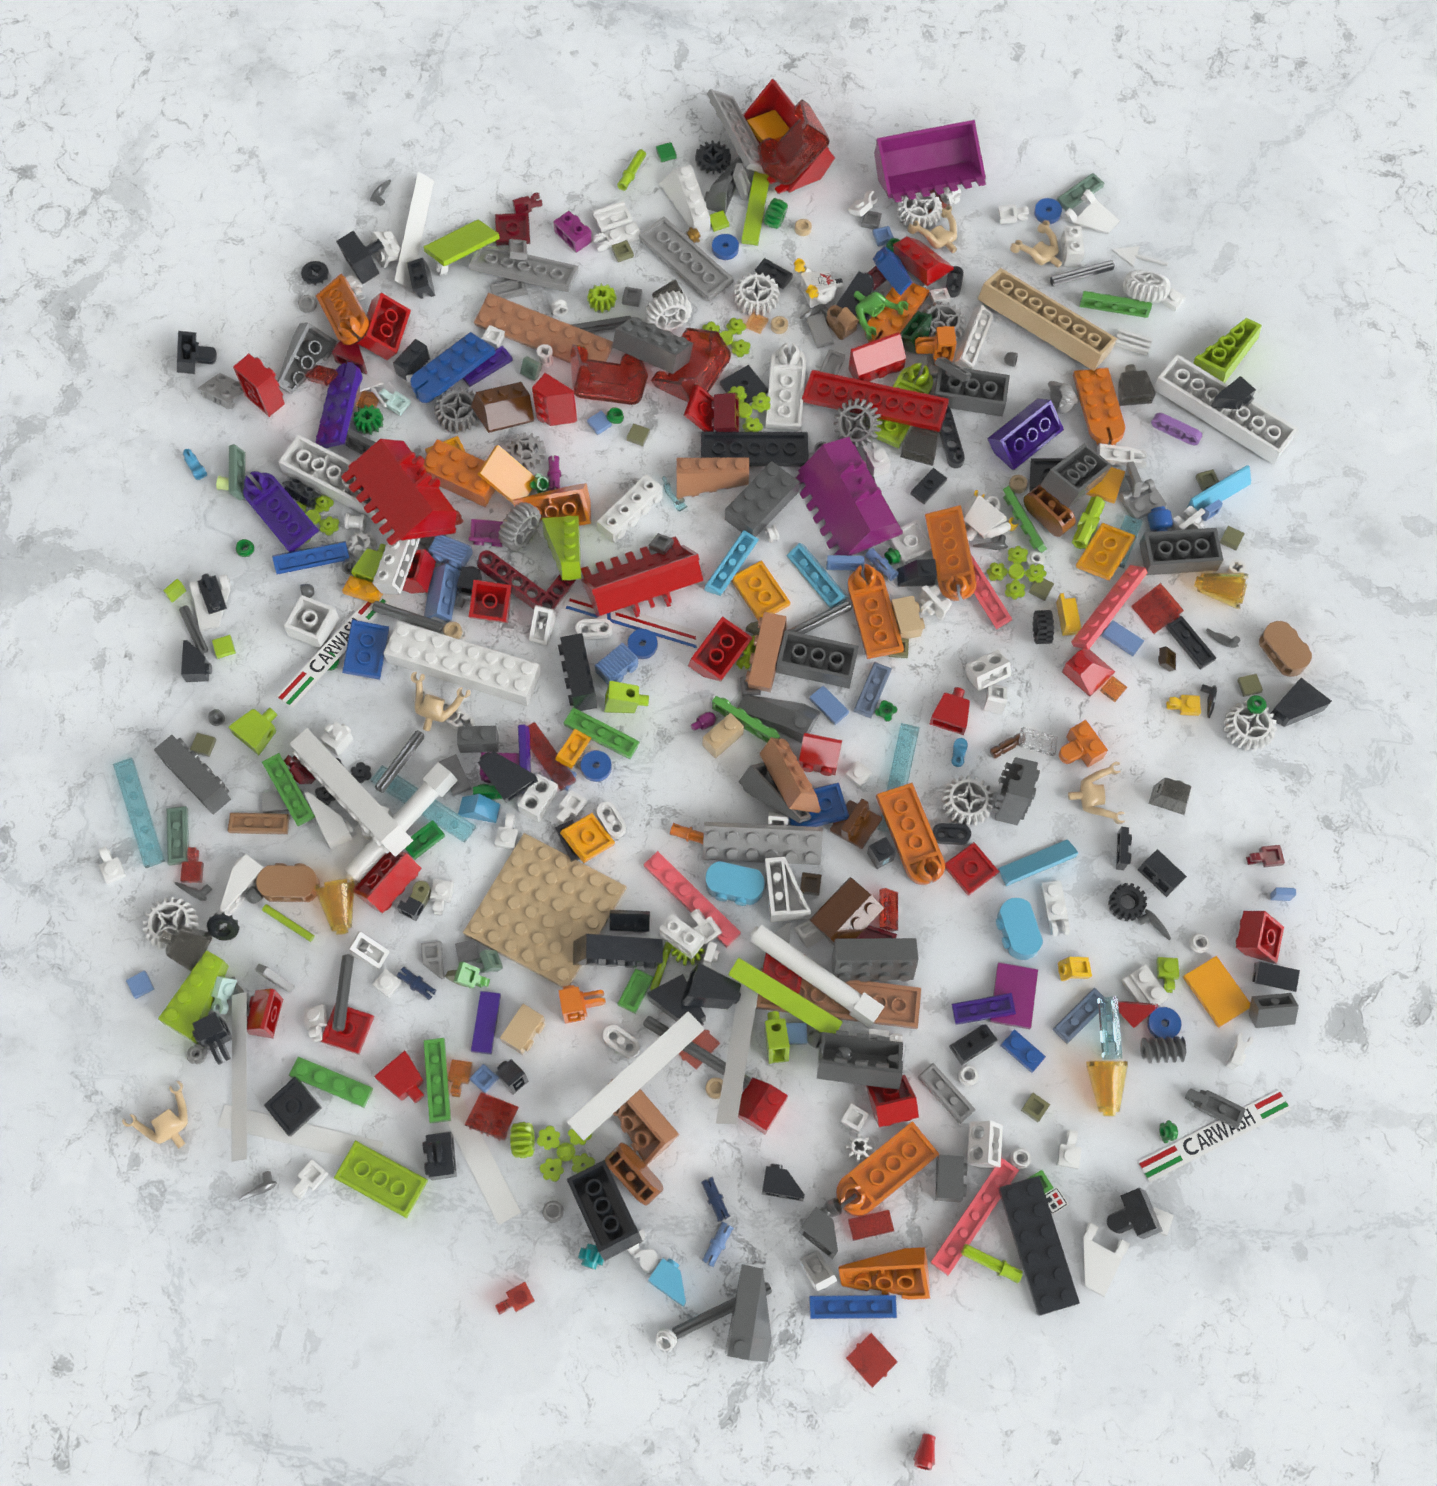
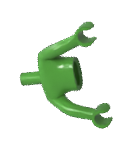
(874, 305)

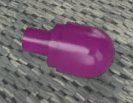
(704, 721)

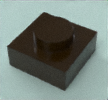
(1167, 658)
(810, 883)

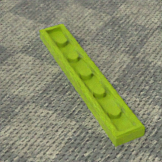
(755, 209)
(784, 997)

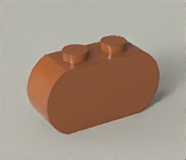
(1049, 511)
(634, 1174)

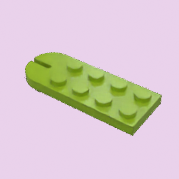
(895, 433)

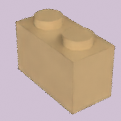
(907, 617)
(723, 735)
(523, 1029)

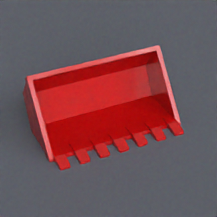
(776, 99)
(401, 492)
(641, 578)

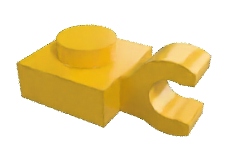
(1186, 704)

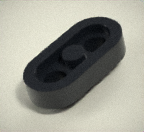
(950, 832)

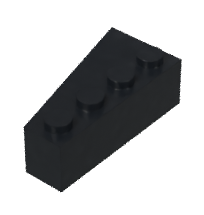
(578, 672)
(617, 951)

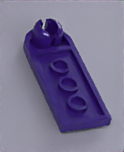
(339, 406)
(279, 510)

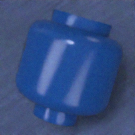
(1160, 519)

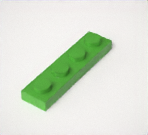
(1115, 304)
(1027, 526)
(750, 724)
(602, 733)
(288, 789)
(437, 1080)
(331, 1082)

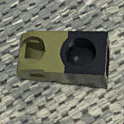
(416, 901)

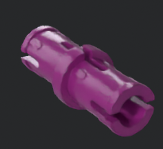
(554, 473)

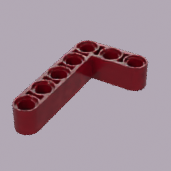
(526, 584)

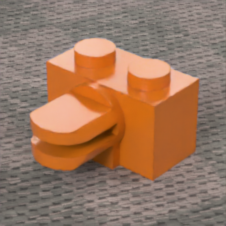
(940, 345)
(1082, 745)
(575, 1002)

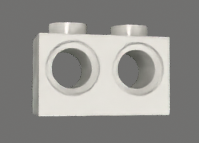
(1072, 246)
(988, 670)
(542, 799)
(681, 936)
(984, 1144)

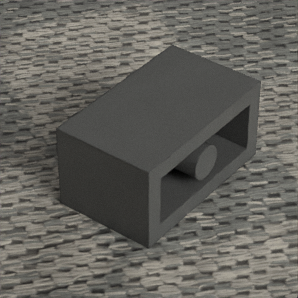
(477, 739)
(1273, 1010)
(950, 1178)

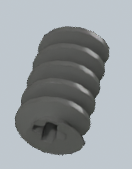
(1163, 1048)

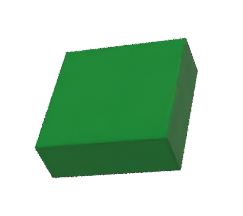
(666, 152)

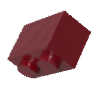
(725, 412)

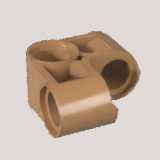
(843, 323)

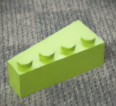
(1229, 351)
(564, 542)
(194, 996)

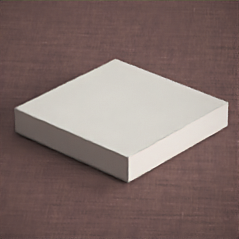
(912, 543)

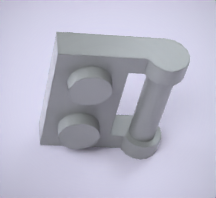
(1142, 506)

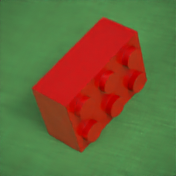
(386, 326)
(259, 384)

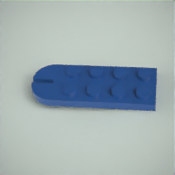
(450, 367)

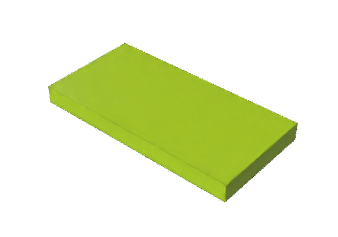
(461, 242)
(381, 1179)

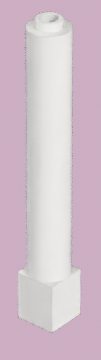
(435, 784)
(861, 1006)

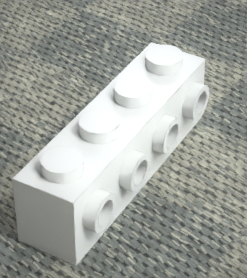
(630, 508)
(395, 566)

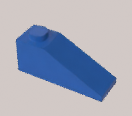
(892, 269)

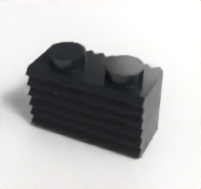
(411, 359)

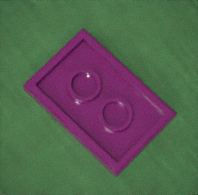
(1022, 984)

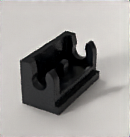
(420, 277)
(1162, 873)
(1276, 976)
(973, 1044)

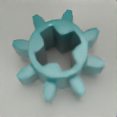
(590, 1256)

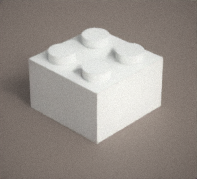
(311, 621)

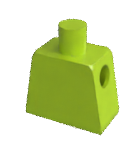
(368, 564)
(623, 698)
(255, 729)
(776, 1038)

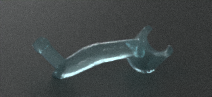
(679, 504)

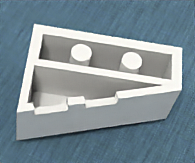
(783, 893)

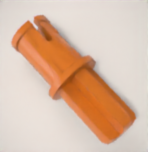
(686, 833)

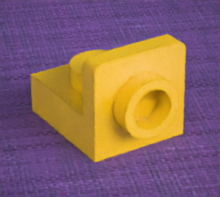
(1074, 968)

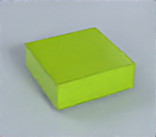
(718, 221)
(174, 590)
(223, 646)

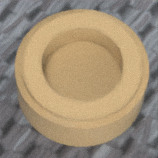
(803, 227)
(779, 325)
(1018, 483)
(453, 630)
(714, 1088)

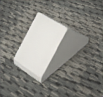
(542, 625)
(996, 699)
(368, 950)

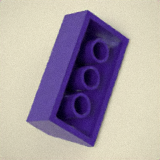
(1026, 433)

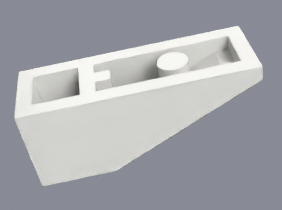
(331, 823)
(240, 881)

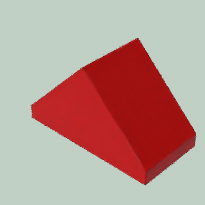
(1136, 1011)

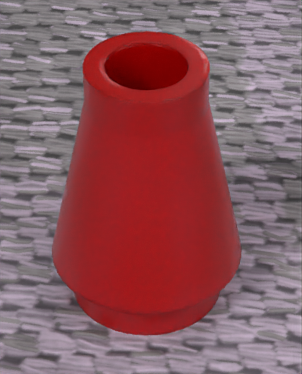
(925, 1453)

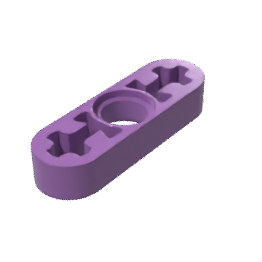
(1184, 433)

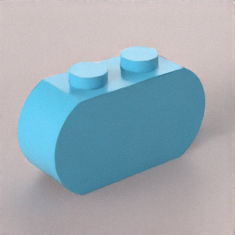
(734, 883)
(1019, 929)

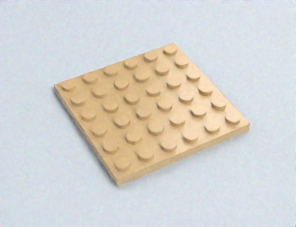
(542, 907)

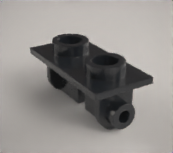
(297, 489)
(212, 594)

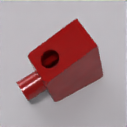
(952, 712)
(402, 1078)

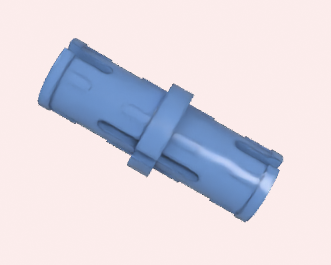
(873, 556)
(717, 1244)

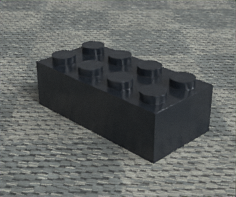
(604, 1210)

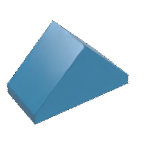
(479, 808)

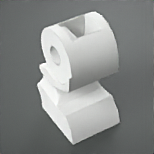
(647, 1257)

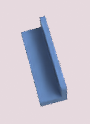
(442, 593)

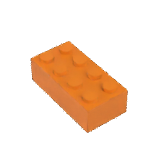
(458, 472)

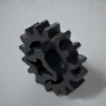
(705, 155)

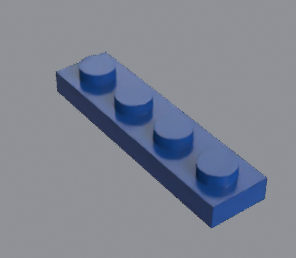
(310, 557)
(853, 1307)

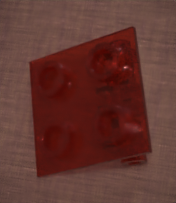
(1157, 608)
(491, 1116)

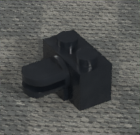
(190, 353)
(213, 1033)
(440, 1156)
(1136, 1214)

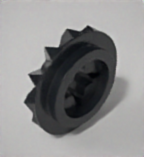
(317, 267)
(226, 933)

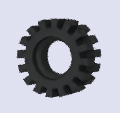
(1043, 627)
(1133, 892)

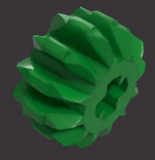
(775, 213)
(368, 419)

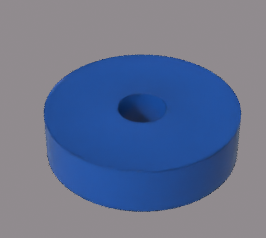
(1045, 205)
(725, 240)
(646, 636)
(596, 774)
(1164, 1014)

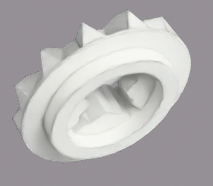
(358, 550)

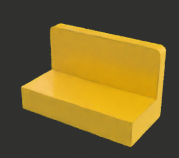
(1068, 615)

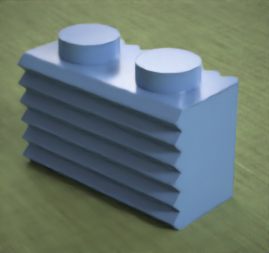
(450, 551)
(617, 664)

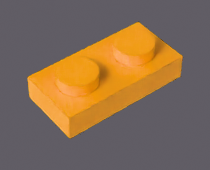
(361, 589)
(573, 748)

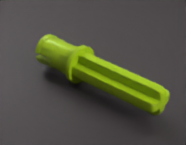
(629, 173)
(1001, 1267)

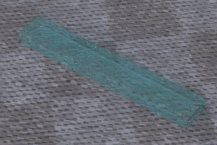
(901, 762)
(139, 813)
(439, 813)

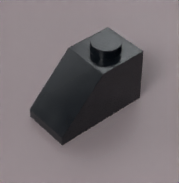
(1235, 395)
(917, 573)
(194, 664)
(511, 1076)
(781, 1184)

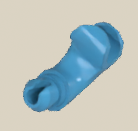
(196, 468)
(959, 750)

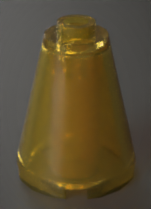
(1223, 587)
(337, 904)
(1107, 1084)

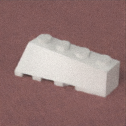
(687, 197)

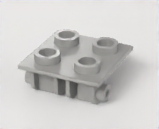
(221, 390)

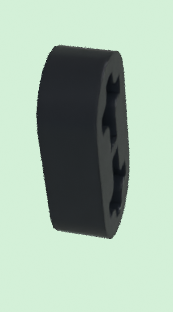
(952, 281)

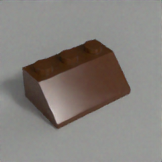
(503, 407)
(846, 912)

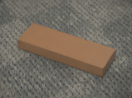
(258, 823)

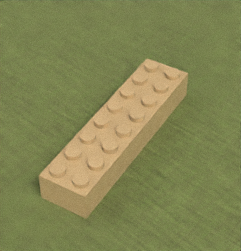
(1047, 319)

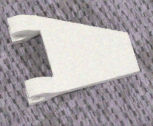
(1094, 216)
(205, 620)
(1100, 1262)

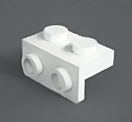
(391, 247)

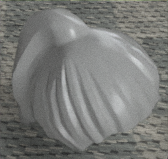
(1062, 396)

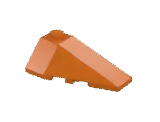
(562, 502)
(895, 1272)

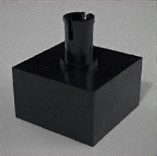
(360, 256)

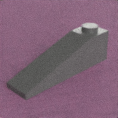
(722, 189)
(306, 350)
(784, 716)
(761, 786)
(750, 1325)

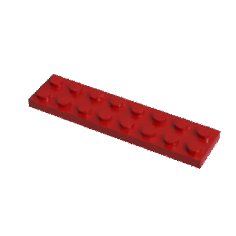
(892, 403)

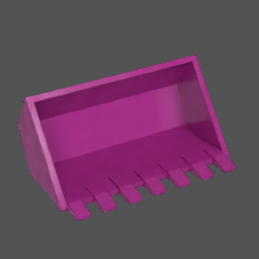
(929, 160)
(846, 499)

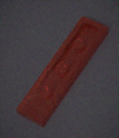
(546, 756)

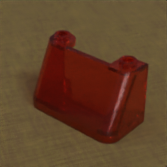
(797, 149)
(706, 364)
(607, 380)

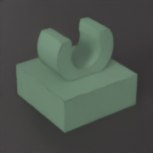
(530, 368)
(490, 961)

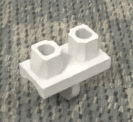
(1193, 517)
(931, 602)

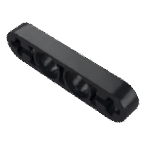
(951, 436)

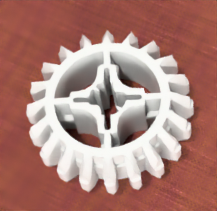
(919, 210)
(1146, 286)
(746, 298)
(669, 311)
(1235, 722)
(983, 799)
(180, 910)

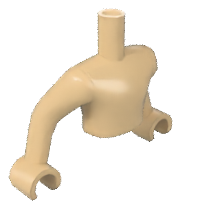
(938, 236)
(1041, 252)
(432, 706)
(1094, 795)
(167, 1124)

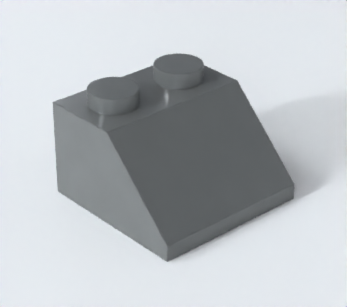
(820, 1231)

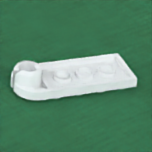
(786, 389)

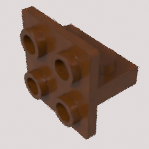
(859, 825)

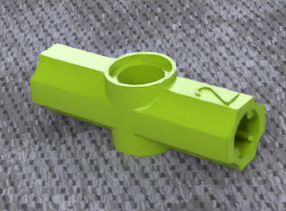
(1088, 522)

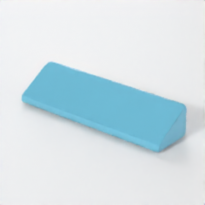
(1222, 489)
(731, 563)
(816, 575)
(1037, 862)

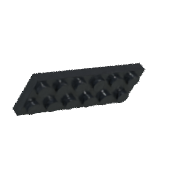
(761, 448)
(1038, 1245)

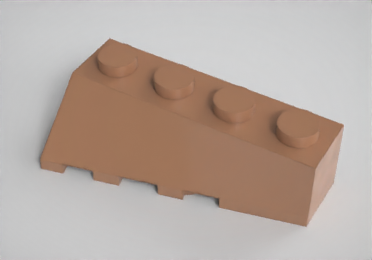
(710, 474)
(767, 651)
(789, 776)
(645, 1126)

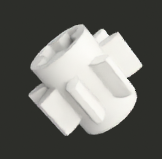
(951, 197)
(858, 1141)

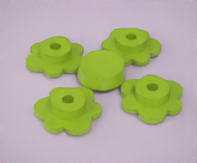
(734, 327)
(745, 409)
(327, 525)
(1016, 572)
(564, 1152)

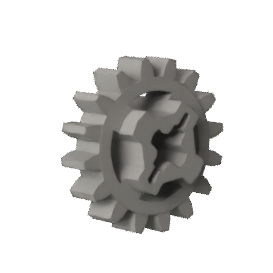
(526, 450)

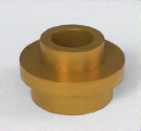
(693, 235)

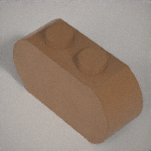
(1285, 648)
(287, 883)

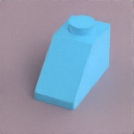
(669, 1280)

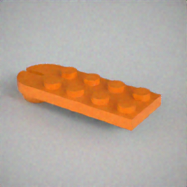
(343, 310)
(889, 320)
(1099, 405)
(951, 552)
(874, 613)
(912, 834)
(885, 1170)

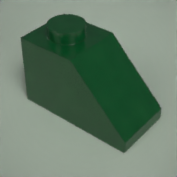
(917, 327)

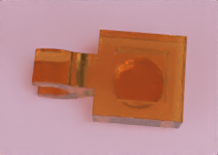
(459, 1074)

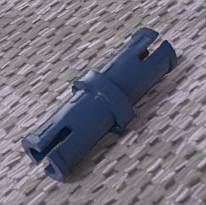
(416, 983)
(715, 1199)

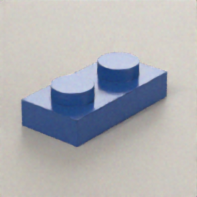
(1023, 1051)

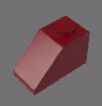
(349, 353)

